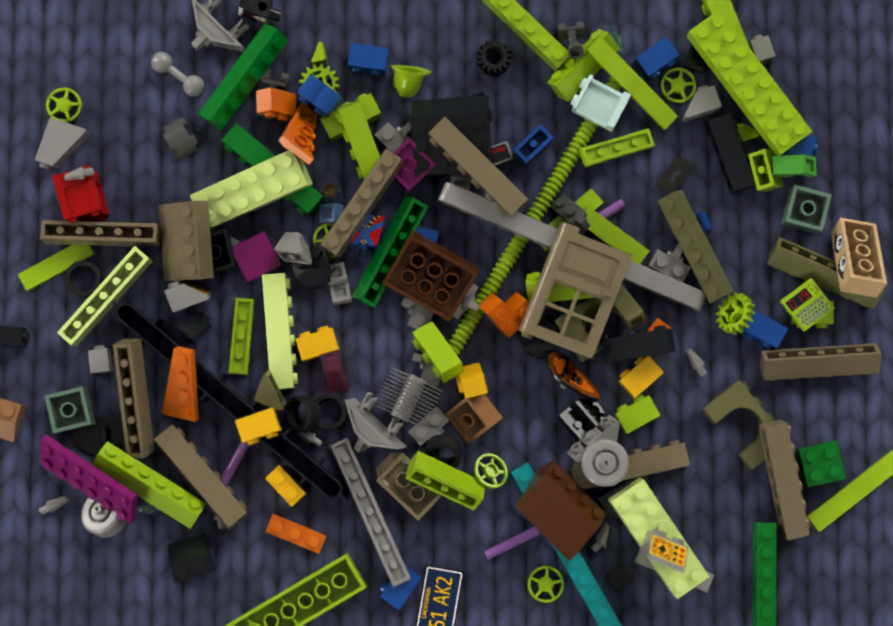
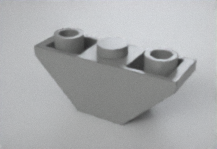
(606, 429)

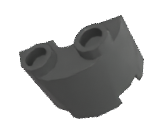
(179, 139)

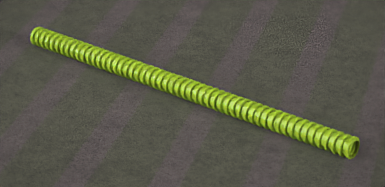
(536, 212)

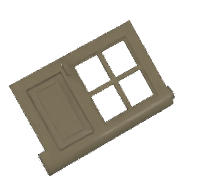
(586, 268)

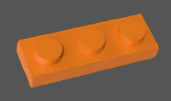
(296, 533)

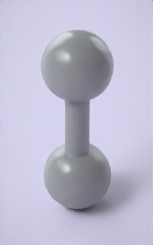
(162, 63)

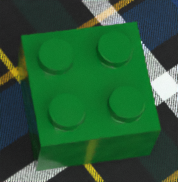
(820, 464)

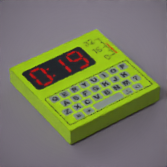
(807, 304)

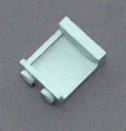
(599, 103)

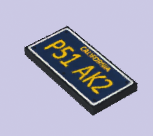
(439, 596)

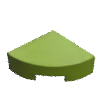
(746, 132)

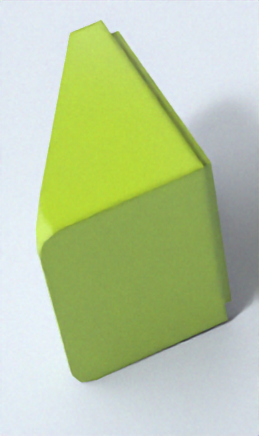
(319, 55)

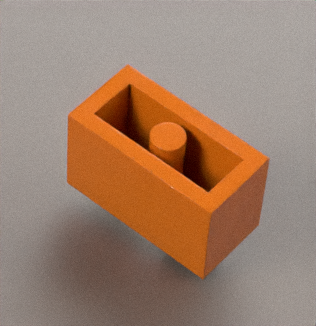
(276, 103)

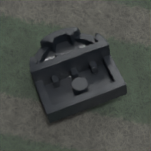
(319, 272)
(537, 347)
(581, 417)

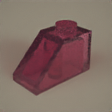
(334, 371)

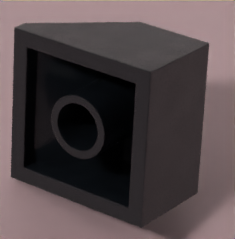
(222, 251)
(190, 558)

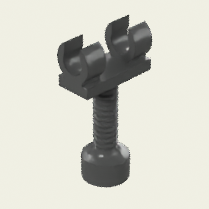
(575, 48)
(265, 80)

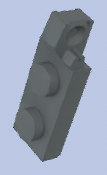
(570, 212)

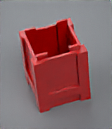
(81, 198)

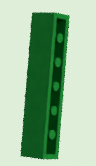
(243, 76)
(253, 152)
(404, 221)
(763, 574)

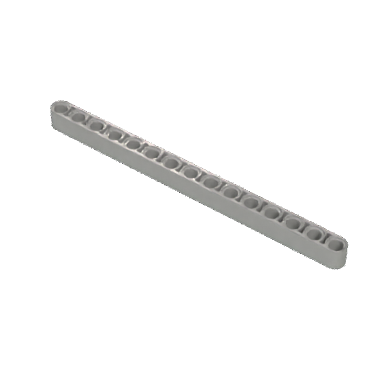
(545, 234)

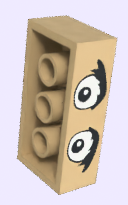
(858, 257)

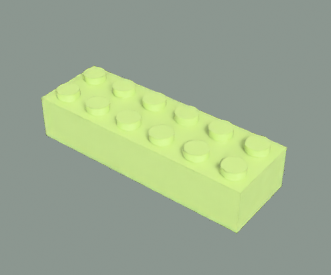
(254, 188)
(643, 512)

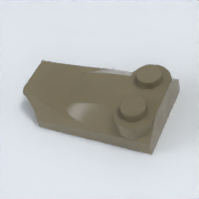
(411, 496)

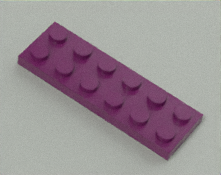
(88, 479)

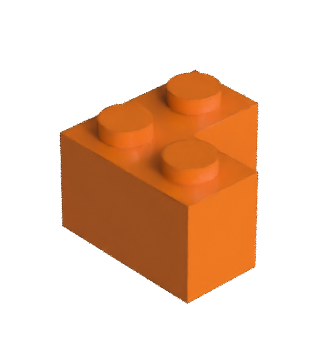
(506, 315)

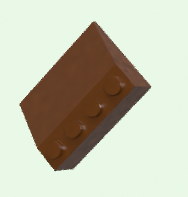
(431, 275)
(560, 509)

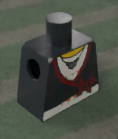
(250, 10)

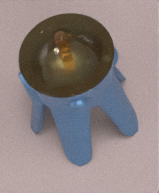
(330, 191)

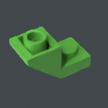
(794, 165)

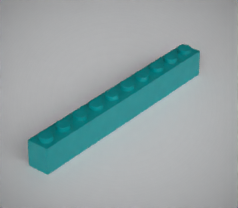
(576, 568)

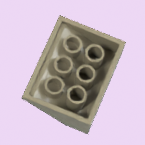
(186, 241)

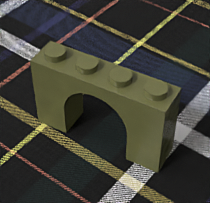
(624, 307)
(735, 397)

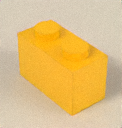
(317, 343)
(640, 377)
(471, 381)
(258, 425)
(286, 485)

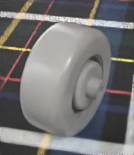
(605, 463)
(99, 520)

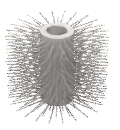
(408, 397)

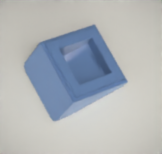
(330, 212)

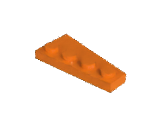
(299, 133)
(181, 389)

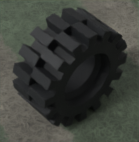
(493, 68)

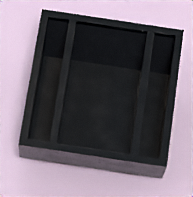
(466, 113)

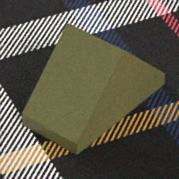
(269, 392)

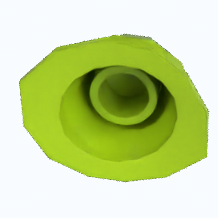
(408, 79)

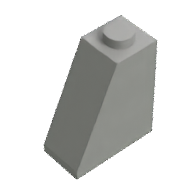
(59, 143)

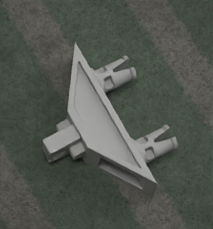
(212, 32)
(369, 429)

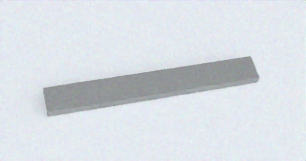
(370, 512)

